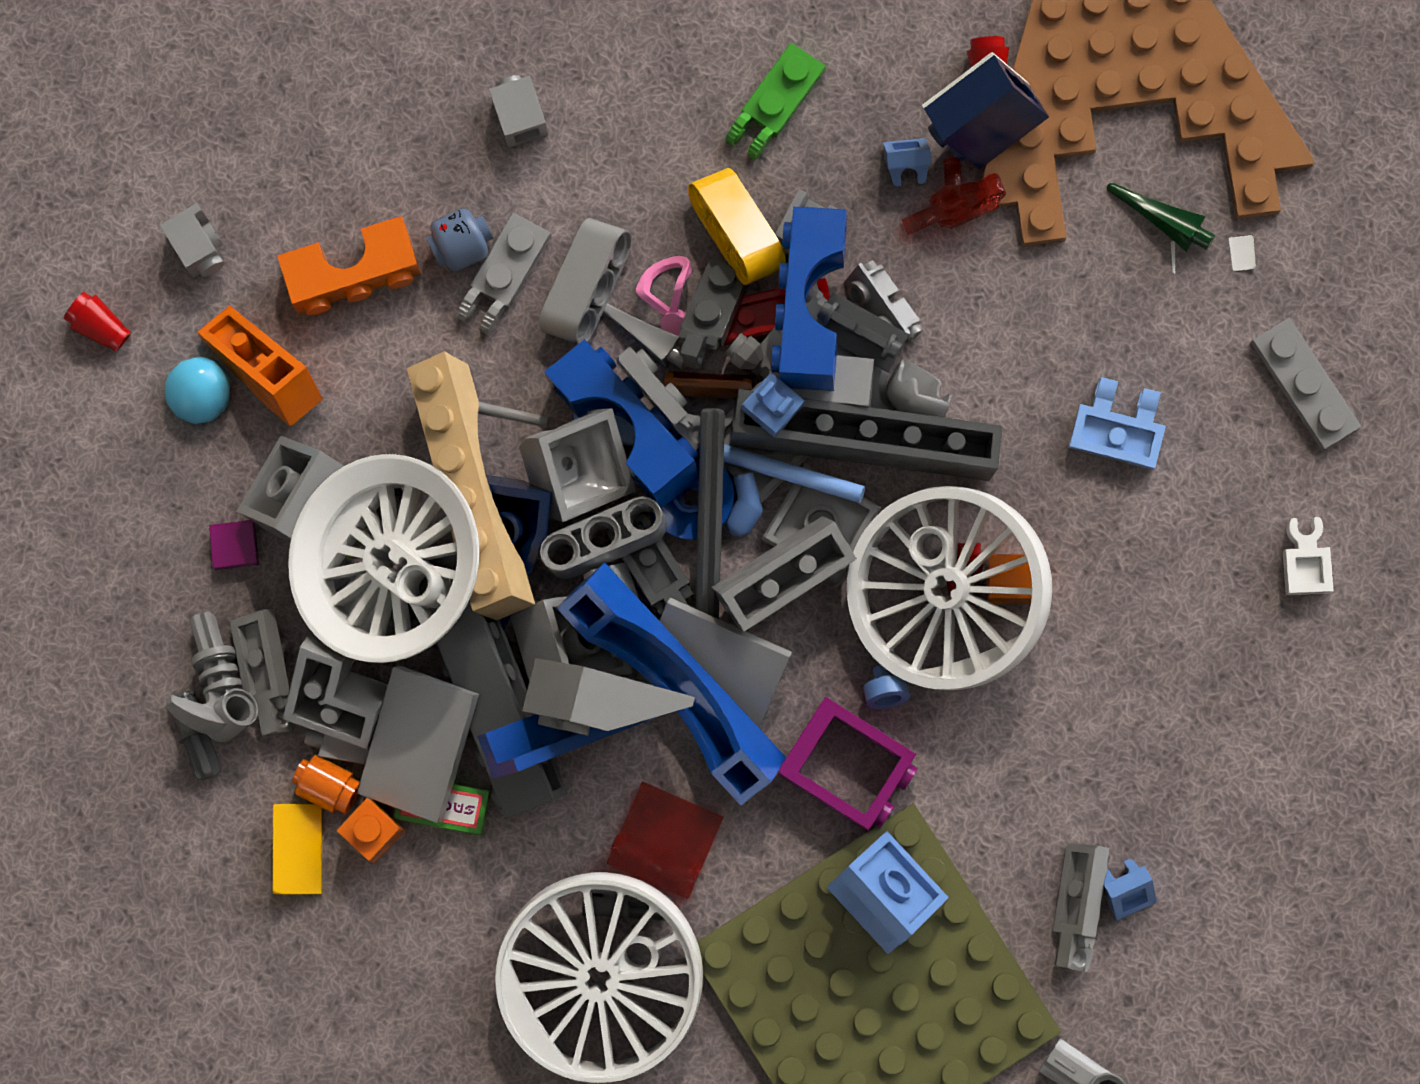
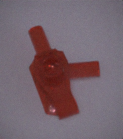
(957, 201)

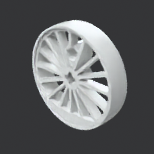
(980, 667)
(524, 1021)

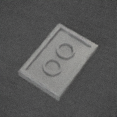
(736, 659)
(418, 743)

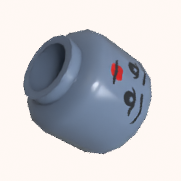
(459, 239)

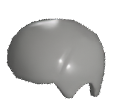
(916, 391)

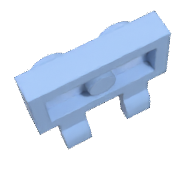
(1118, 435)

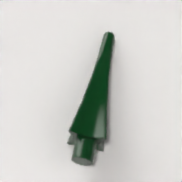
(1176, 223)

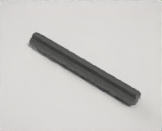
(709, 509)

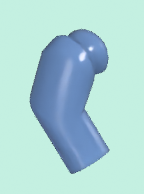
(746, 508)

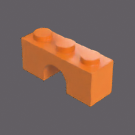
(386, 261)

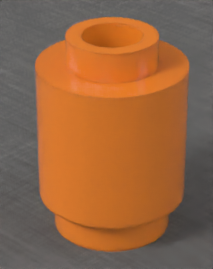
(326, 784)

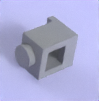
(193, 242)

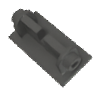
(862, 331)

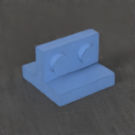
(887, 892)

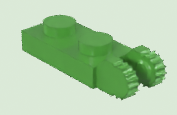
(777, 98)

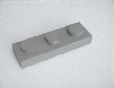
(1305, 384)

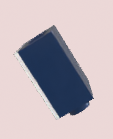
(984, 111)

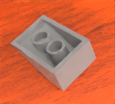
(582, 698)

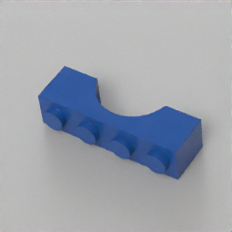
(816, 248)
(658, 461)

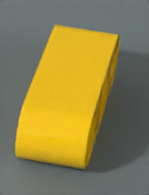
(736, 226)

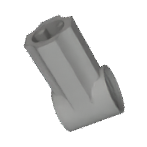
(1071, 1066)

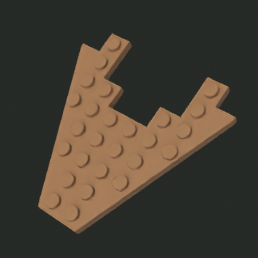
(1132, 55)

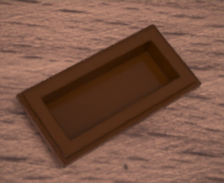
(708, 383)

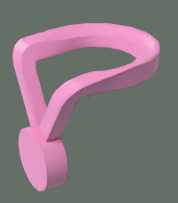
(672, 315)

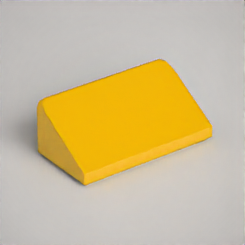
(297, 849)

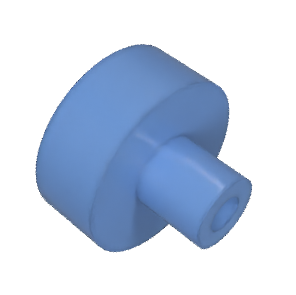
(885, 690)

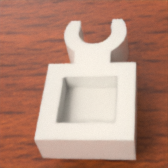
(1307, 567)

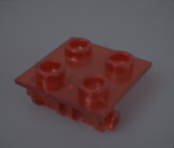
(665, 840)

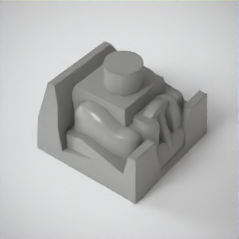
(579, 464)

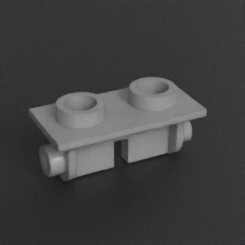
(870, 289)

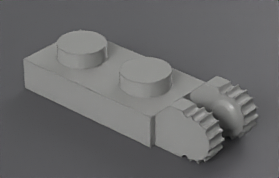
(505, 270)

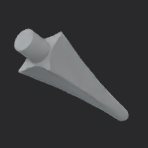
(658, 342)
(335, 748)

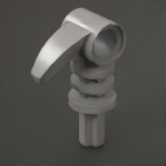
(227, 706)

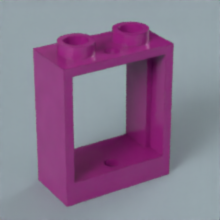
(808, 741)

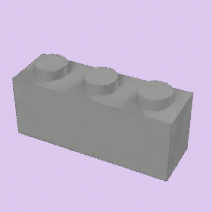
(784, 573)

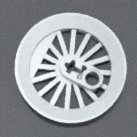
(337, 518)

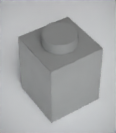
(518, 110)

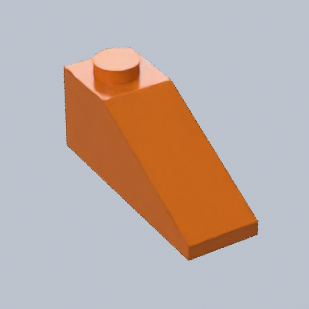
(262, 365)

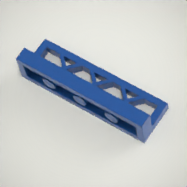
(528, 744)

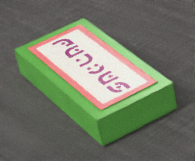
(464, 811)

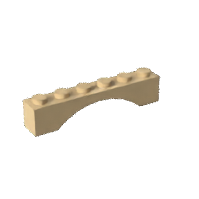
(450, 425)

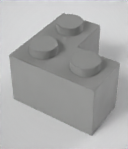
(332, 697)

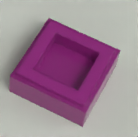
(233, 545)

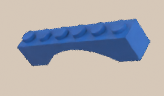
(620, 623)

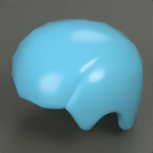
(198, 390)

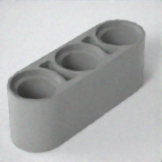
(585, 281)
(581, 536)

